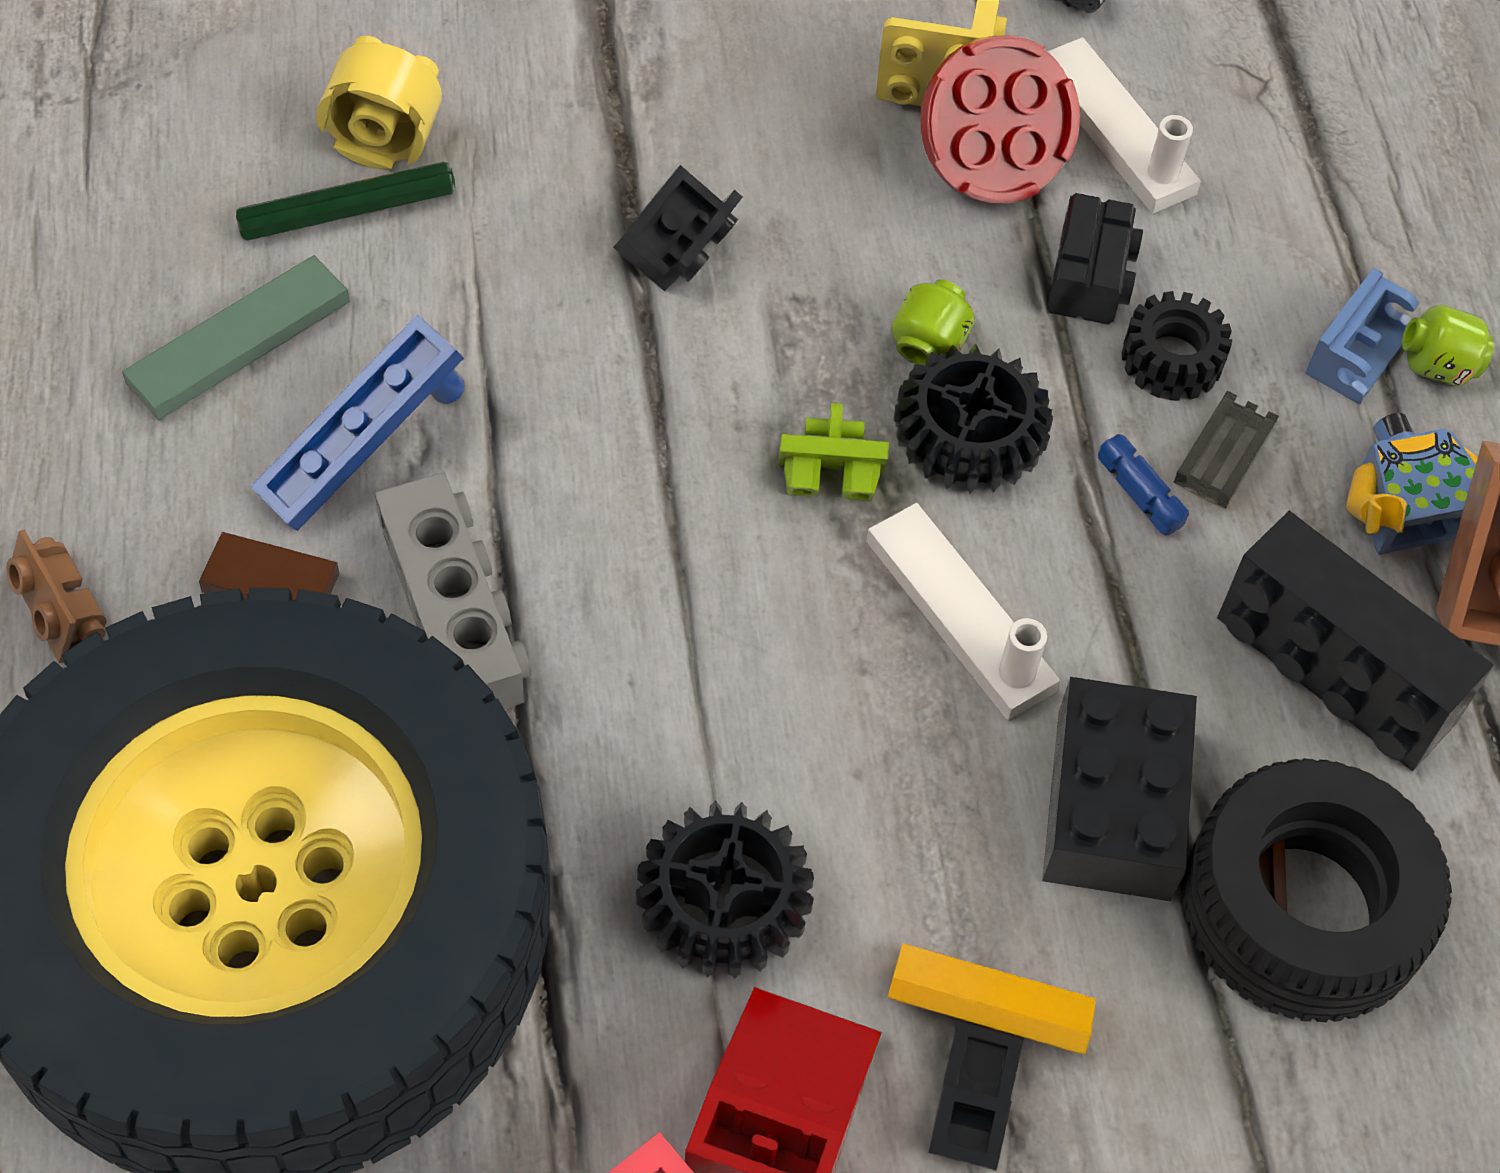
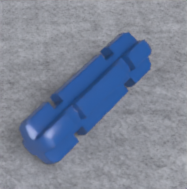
(1143, 484)

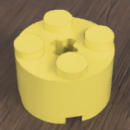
(380, 103)

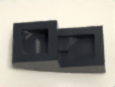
(976, 1095)

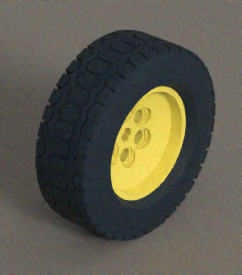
(210, 741)

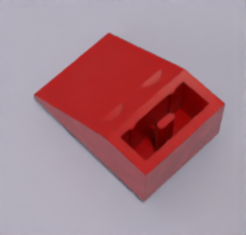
(782, 1091)

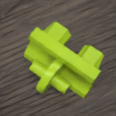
(806, 455)

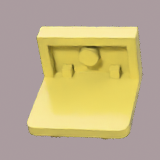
(916, 49)

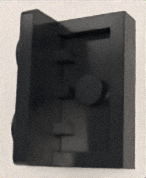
(676, 227)

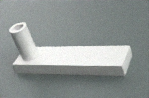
(1141, 153)
(993, 648)

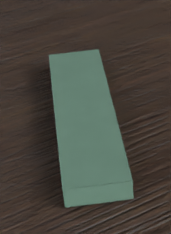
(235, 337)

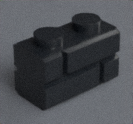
(1093, 259)

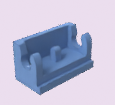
(1362, 338)

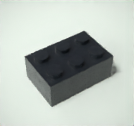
(1121, 789)

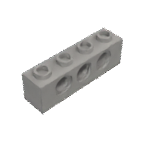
(428, 514)

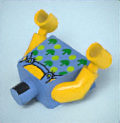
(1411, 486)

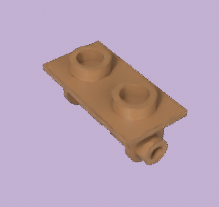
(41, 576)

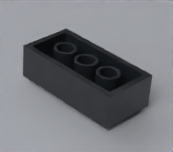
(1352, 640)

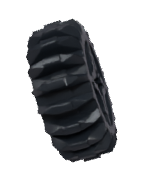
(998, 442)
(750, 893)

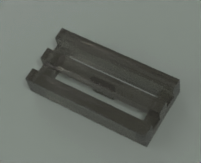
(1244, 417)

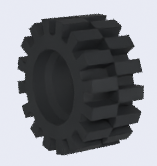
(1182, 321)

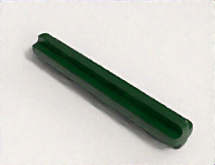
(345, 201)

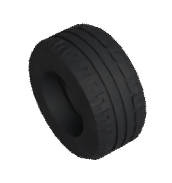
(1361, 828)

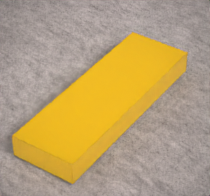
(993, 998)

